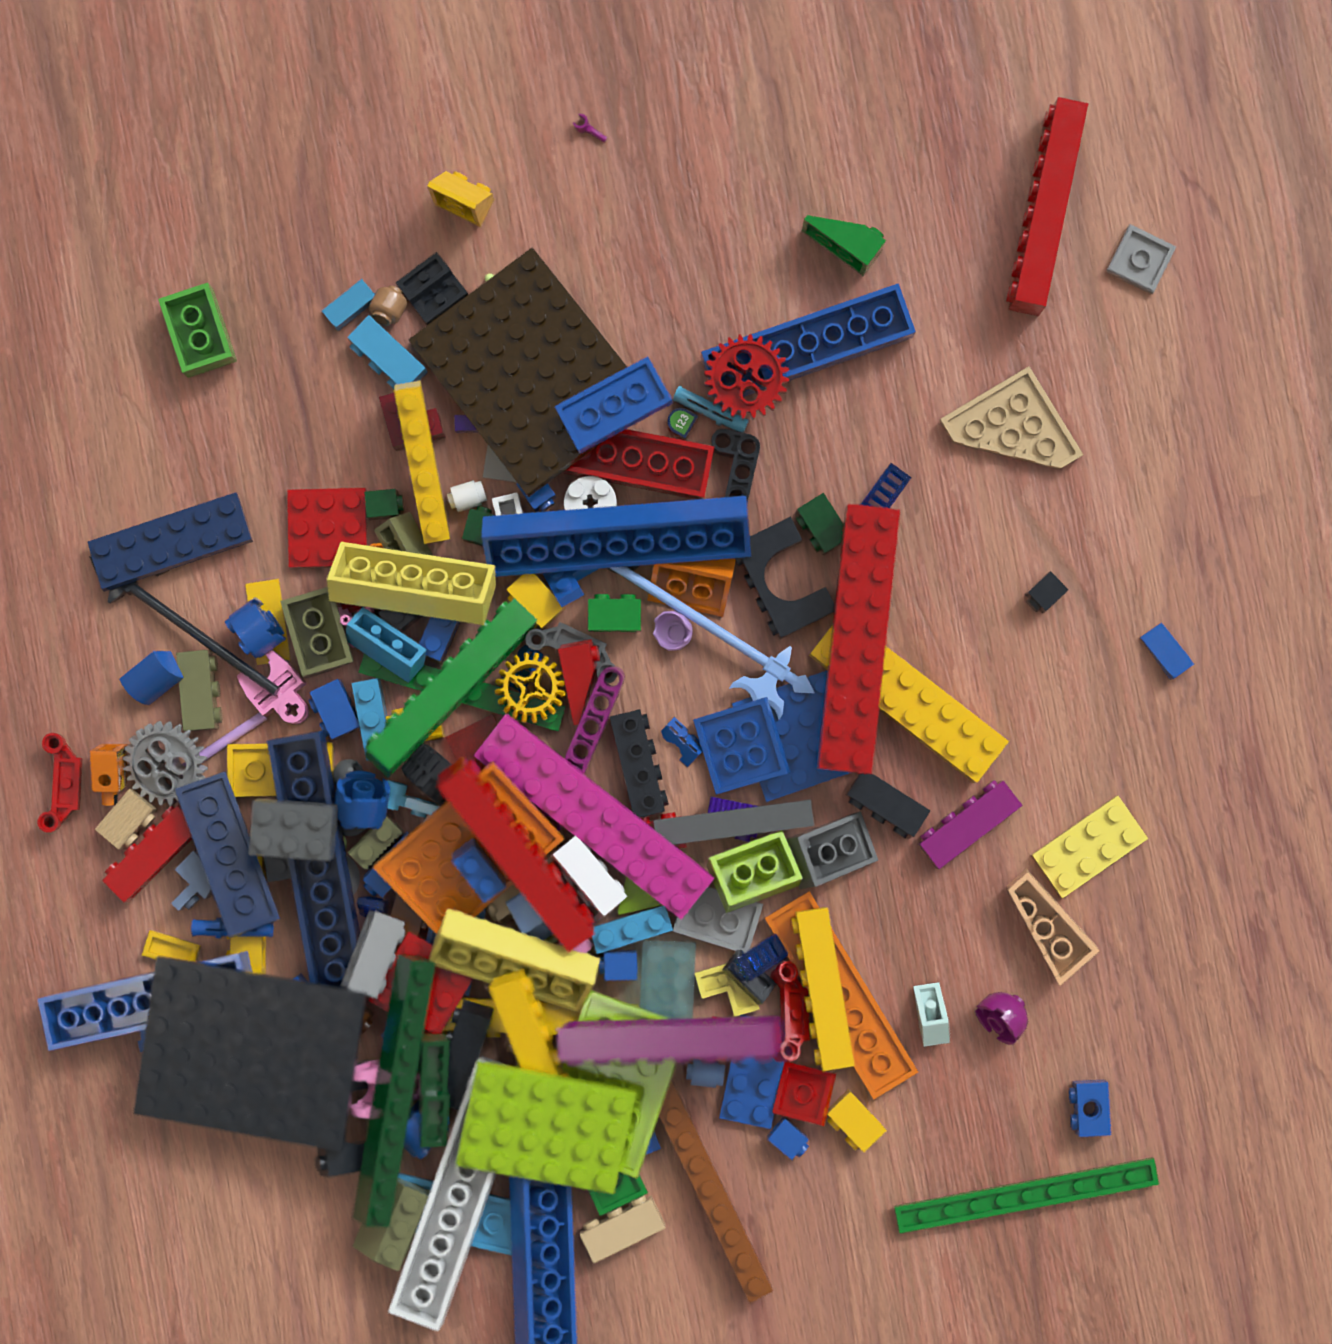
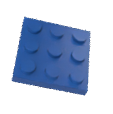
(741, 745)

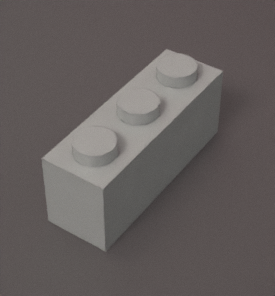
(373, 954)

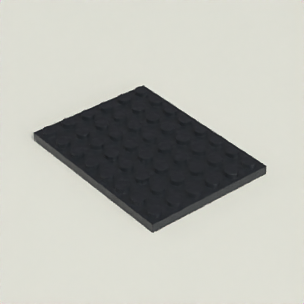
(250, 1053)

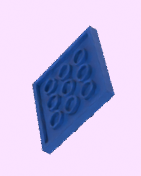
(800, 737)

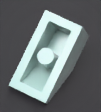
(931, 1014)

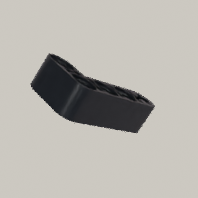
(740, 459)

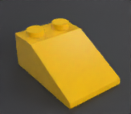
(461, 197)

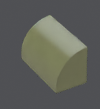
(402, 535)

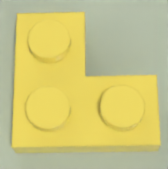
(716, 981)

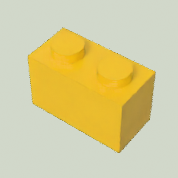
(536, 599)
(855, 1121)

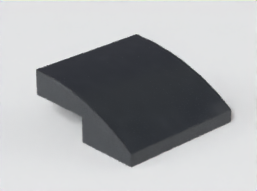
(431, 288)

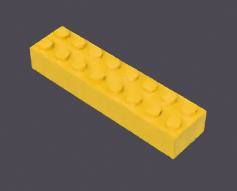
(931, 715)

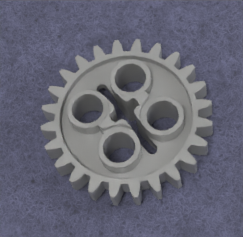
(176, 745)

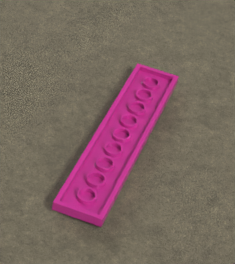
(595, 817)

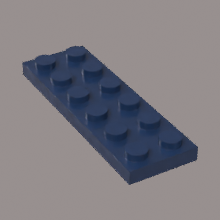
(170, 541)
(224, 854)

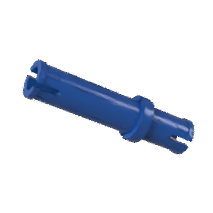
(217, 929)

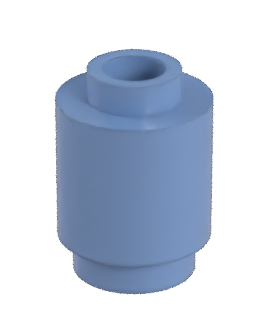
(705, 1073)

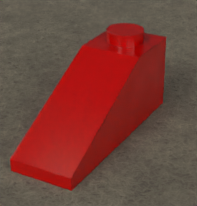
(578, 668)

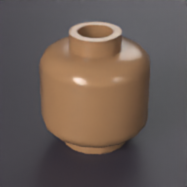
(387, 305)

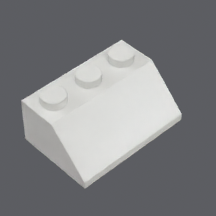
(588, 878)

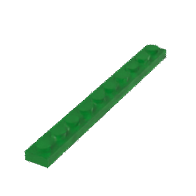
(1026, 1195)

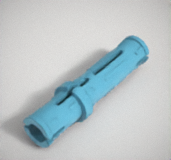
(682, 396)

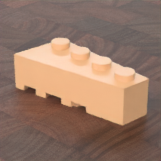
(1055, 932)

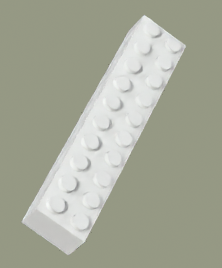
(443, 1234)

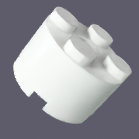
(586, 488)

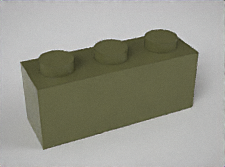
(199, 690)

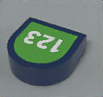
(681, 422)

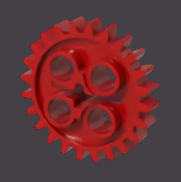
(732, 396)

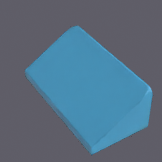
(349, 305)

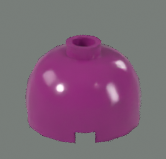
(1004, 1015)

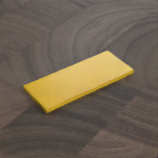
(270, 595)

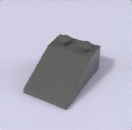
(832, 850)

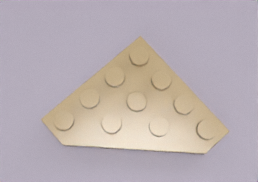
(1014, 422)

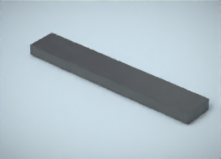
(736, 822)

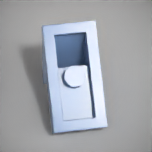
(527, 918)

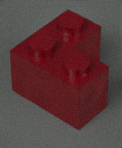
(392, 419)

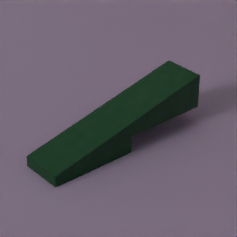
(433, 1091)

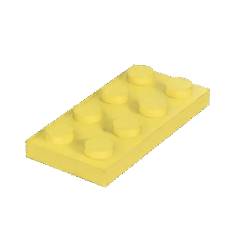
(1089, 846)

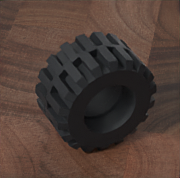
(423, 771)

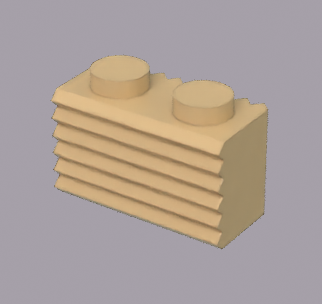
(126, 820)

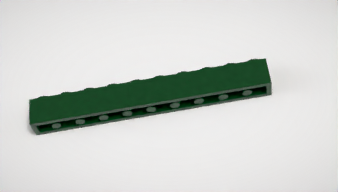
(393, 1091)

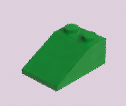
(848, 241)

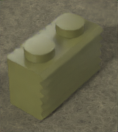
(376, 842)

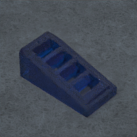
(898, 473)
(370, 903)
(761, 956)

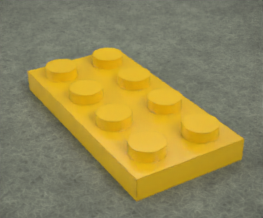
(251, 769)

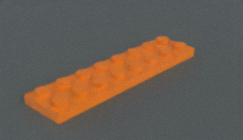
(875, 1046)

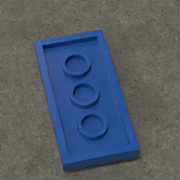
(614, 404)
(751, 1091)

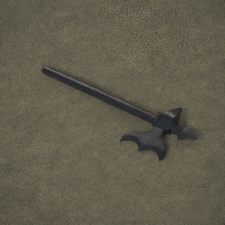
(197, 634)

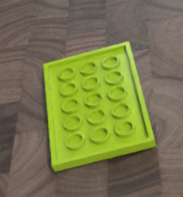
(648, 1079)
(545, 1127)

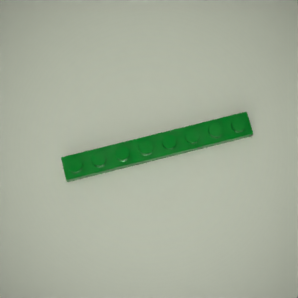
(483, 697)

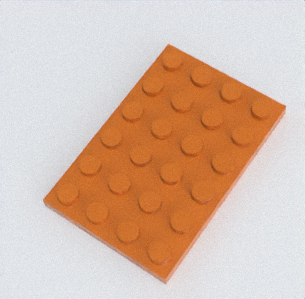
(422, 862)

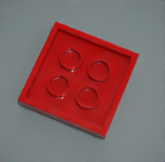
(321, 522)
(446, 986)

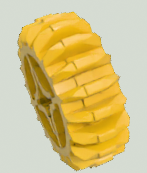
(541, 667)

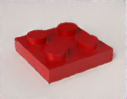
(804, 1093)

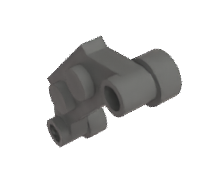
(565, 634)

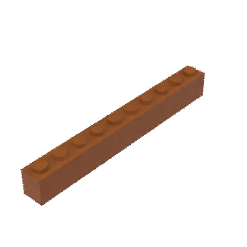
(713, 1196)

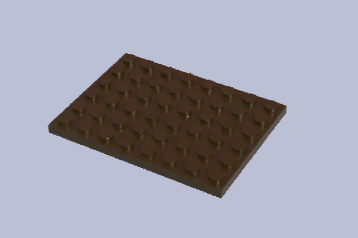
(512, 358)

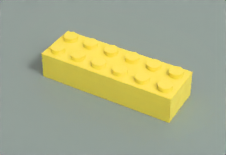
(411, 583)
(490, 951)

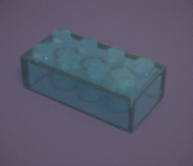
(668, 977)

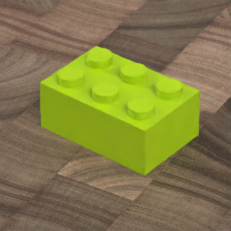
(754, 871)

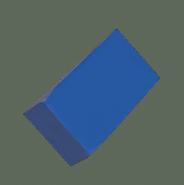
(1166, 651)

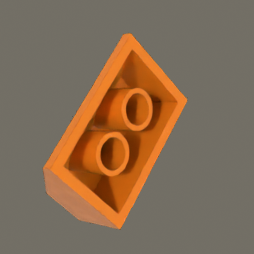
(697, 584)

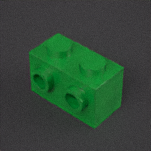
(614, 614)

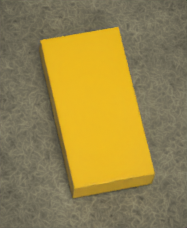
(169, 946)

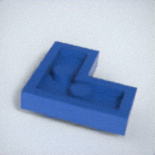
(565, 584)

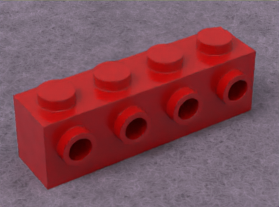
(150, 856)

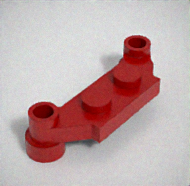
(66, 783)
(793, 1012)

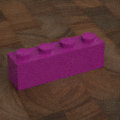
(969, 824)

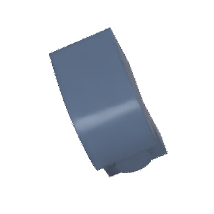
(194, 874)

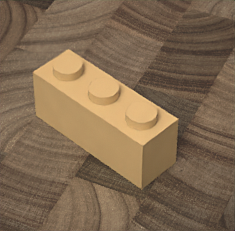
(621, 1228)

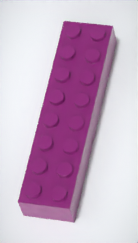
(669, 1039)

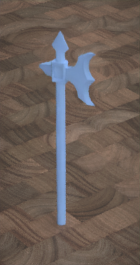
(775, 668)

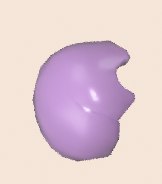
(672, 630)

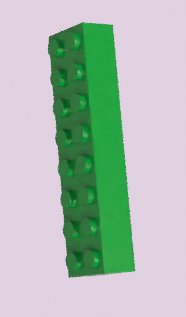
(450, 688)

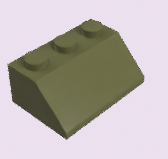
(316, 632)
(391, 1244)

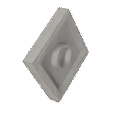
(1141, 259)

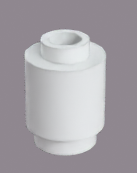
(467, 495)

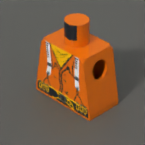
(108, 760)

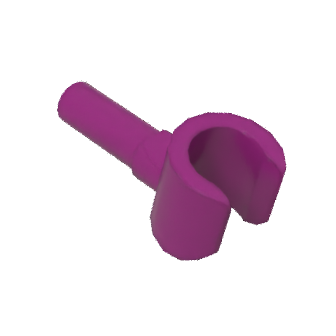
(586, 127)

